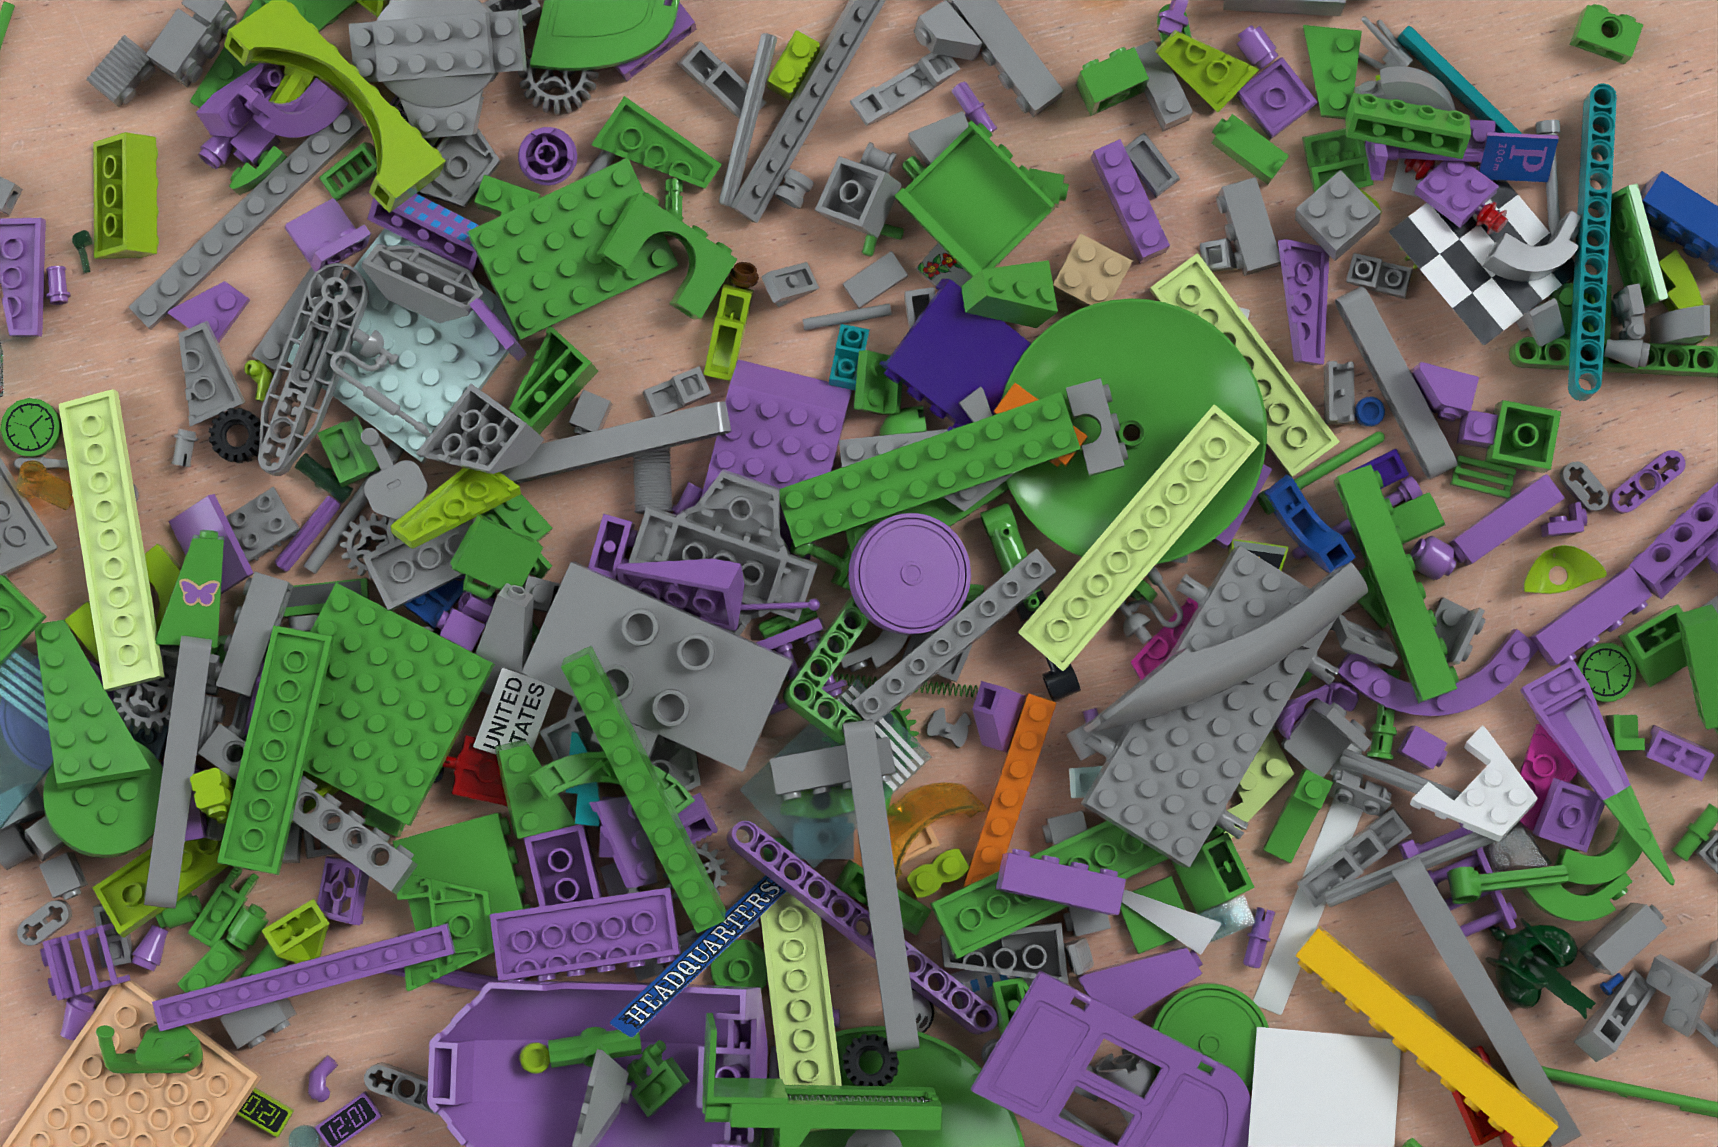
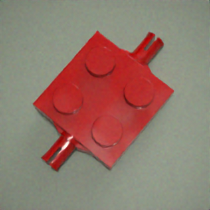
(476, 774)

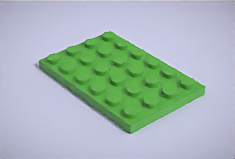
(546, 251)

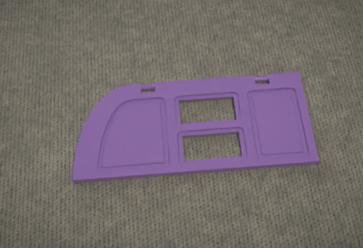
(1052, 1044)

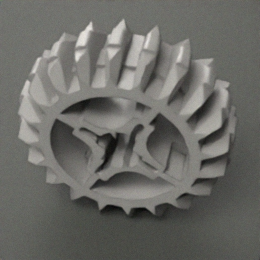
(571, 95)

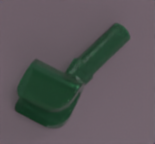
(81, 240)

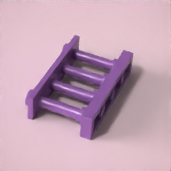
(783, 644)
(1505, 911)

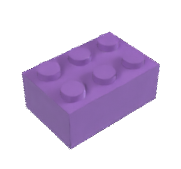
(563, 866)

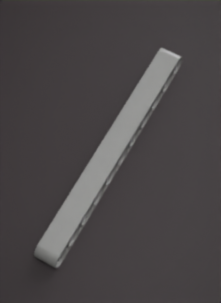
(881, 885)
(1483, 996)

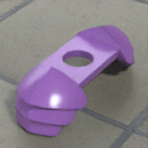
(1294, 709)

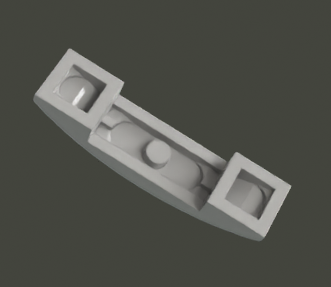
(904, 88)

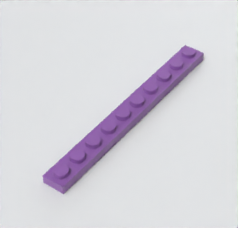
(303, 977)

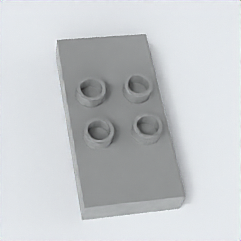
(663, 664)

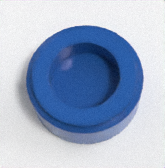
(1369, 411)

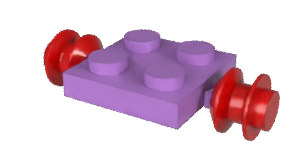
(1457, 192)

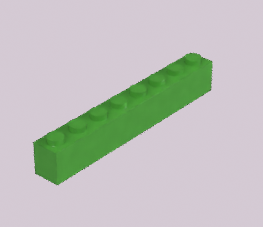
(1395, 583)

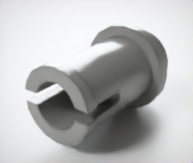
(184, 447)

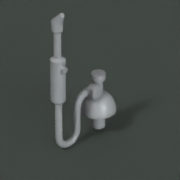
(372, 347)
(1136, 622)

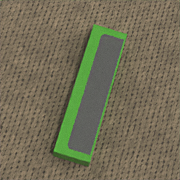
(311, 598)

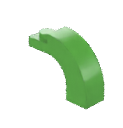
(1604, 866)
(1590, 906)

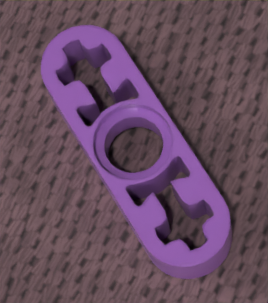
(1659, 462)

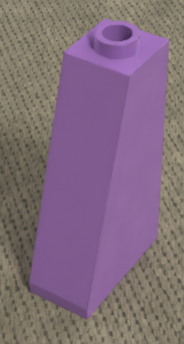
(1506, 520)
(1141, 981)

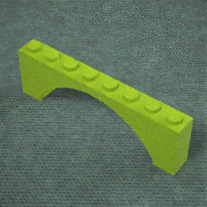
(286, 38)

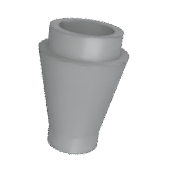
(1629, 352)

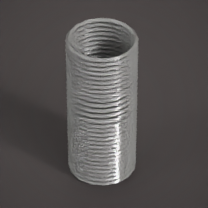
(653, 481)

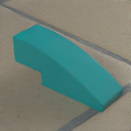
(586, 792)

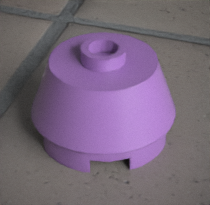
(547, 156)

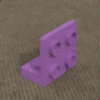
(327, 235)

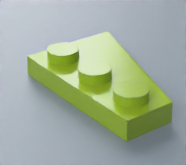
(1206, 69)

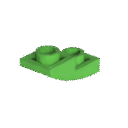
(248, 177)

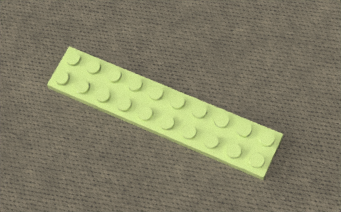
(1138, 537)
(111, 540)

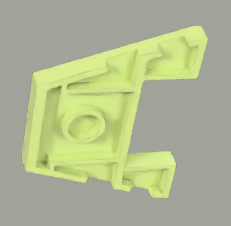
(1262, 779)

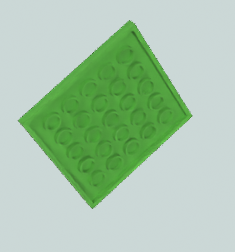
(388, 704)

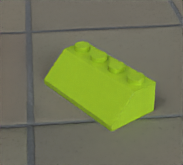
(125, 196)

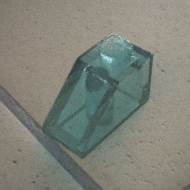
(1232, 914)

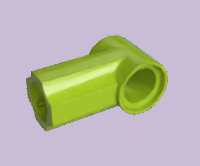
(292, 85)

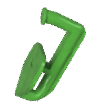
(156, 1053)

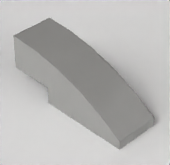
(715, 77)
(1681, 326)

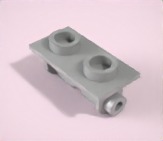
(1372, 799)

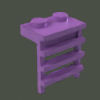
(64, 976)

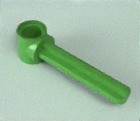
(1468, 884)

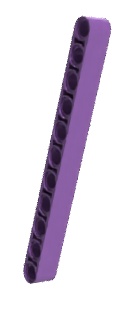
(847, 925)

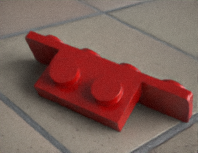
(1476, 1123)

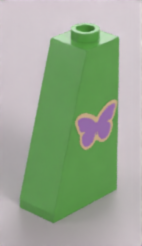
(197, 593)

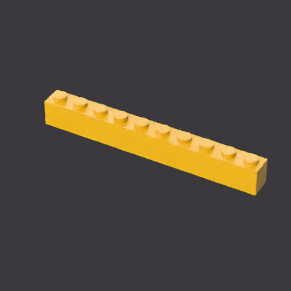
(1426, 1039)

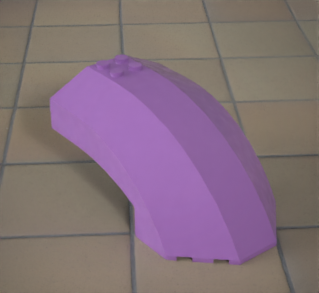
(497, 1103)

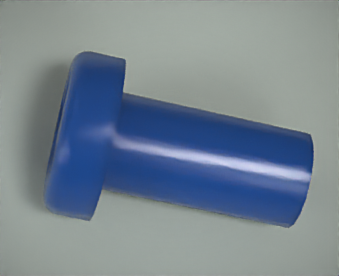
(1611, 984)

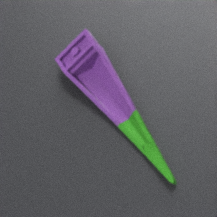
(1573, 720)

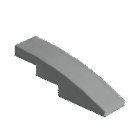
(1355, 856)

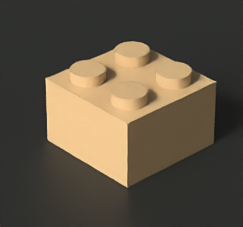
(1091, 273)

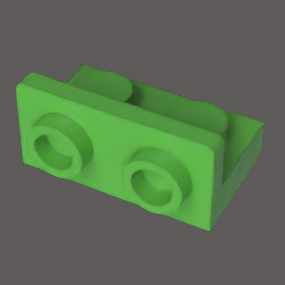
(874, 390)

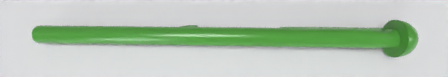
(1686, 1103)

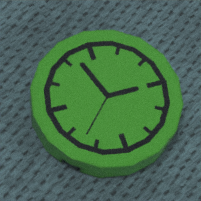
(31, 427)
(1608, 671)

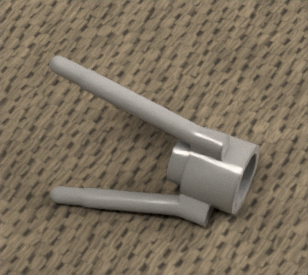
(1395, 56)

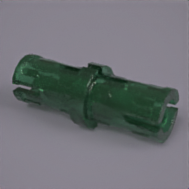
(323, 478)

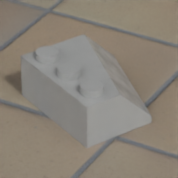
(481, 435)

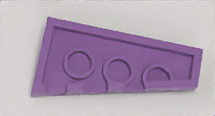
(23, 274)
(1306, 290)

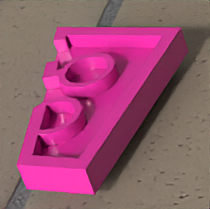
(1162, 644)
(1541, 764)

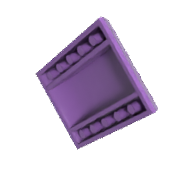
(781, 429)

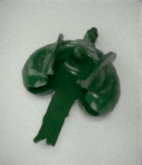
(1530, 963)

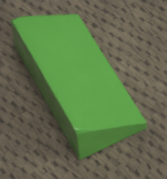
(1417, 517)

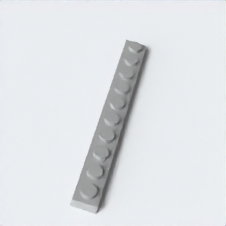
(805, 108)
(245, 219)

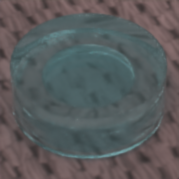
(304, 1137)

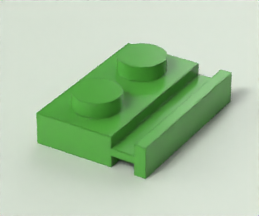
(347, 452)

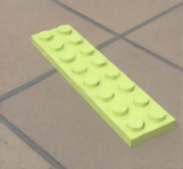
(1293, 425)
(800, 993)

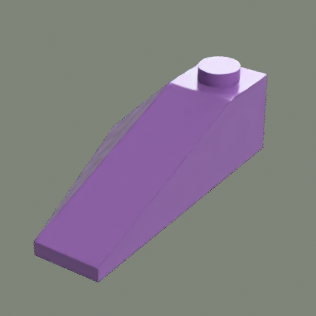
(699, 586)

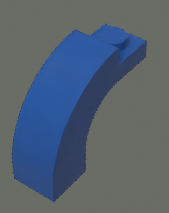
(1306, 528)

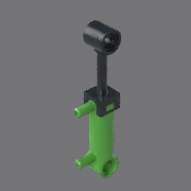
(1010, 551)

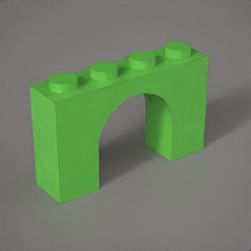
(707, 261)

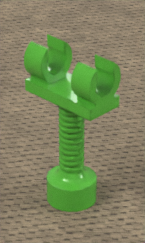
(826, 556)

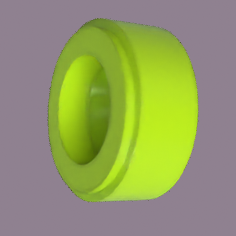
(534, 1057)

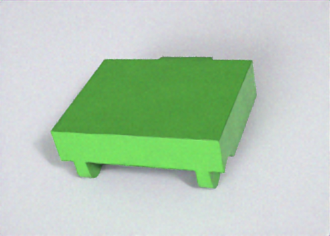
(494, 557)

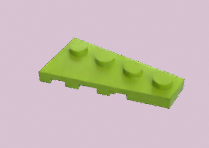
(452, 504)

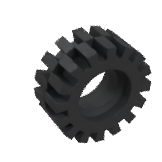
(219, 435)
(857, 1049)

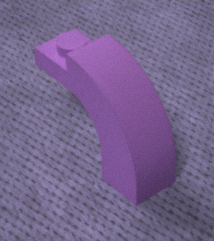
(300, 117)

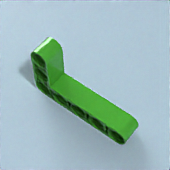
(828, 662)

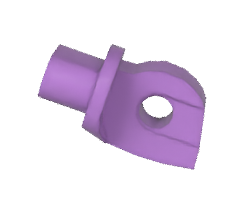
(1174, 17)

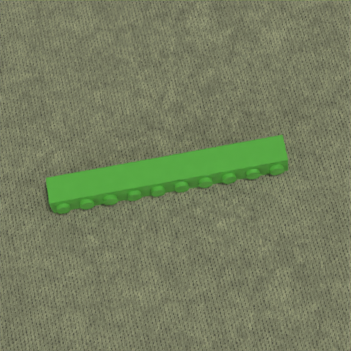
(643, 788)

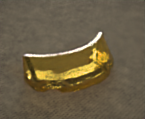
(923, 807)

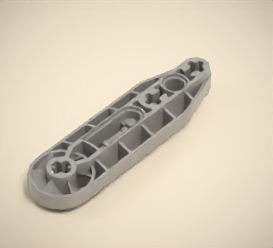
(302, 384)

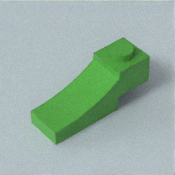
(1297, 815)

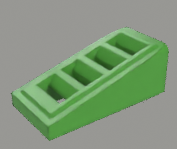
(356, 155)

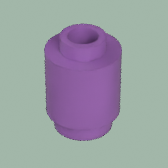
(1257, 46)

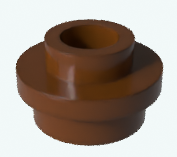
(744, 275)

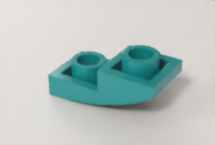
(845, 361)

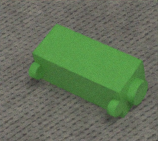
(1248, 148)

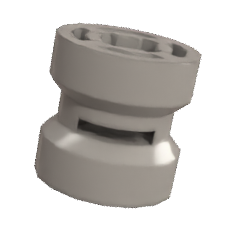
(794, 188)

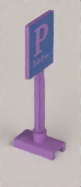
(1502, 157)

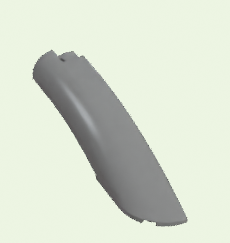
(1206, 672)

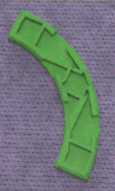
(595, 767)

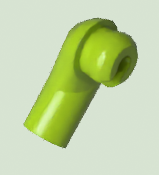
(261, 375)

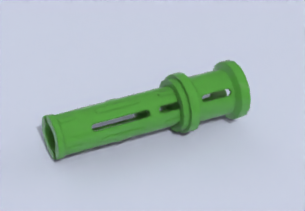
(1383, 731)

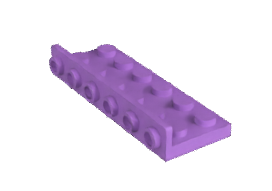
(585, 935)

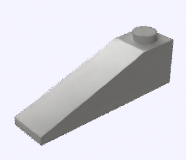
(602, 1100)

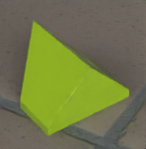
(298, 934)

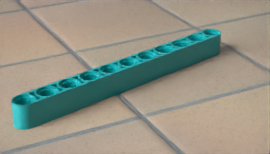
(1592, 255)

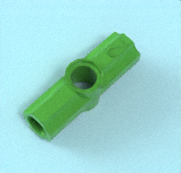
(583, 1047)

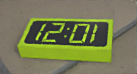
(266, 1112)

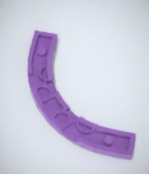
(1470, 691)

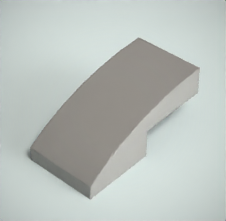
(677, 392)
(119, 947)

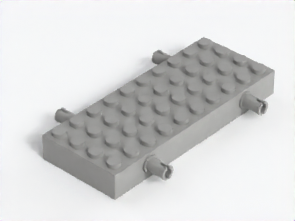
(1178, 770)

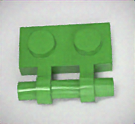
(661, 1085)

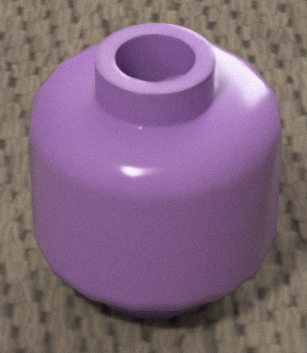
(1433, 557)

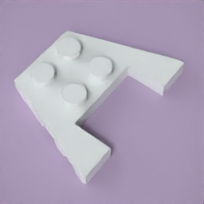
(1491, 801)

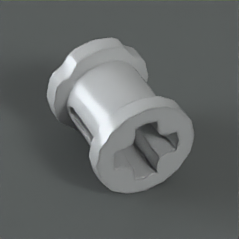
(877, 159)

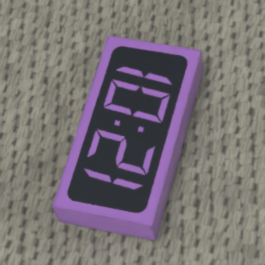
(348, 1121)

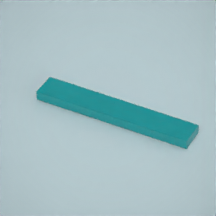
(1453, 80)

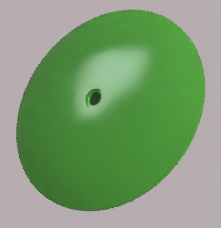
(1162, 379)

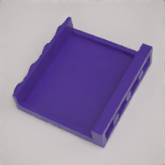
(954, 354)

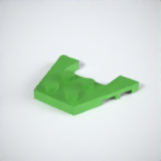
(468, 917)

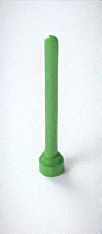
(1327, 467)

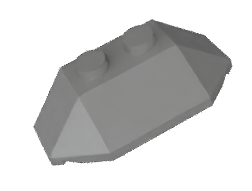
(422, 281)

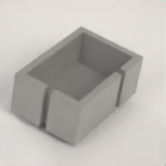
(190, 40)

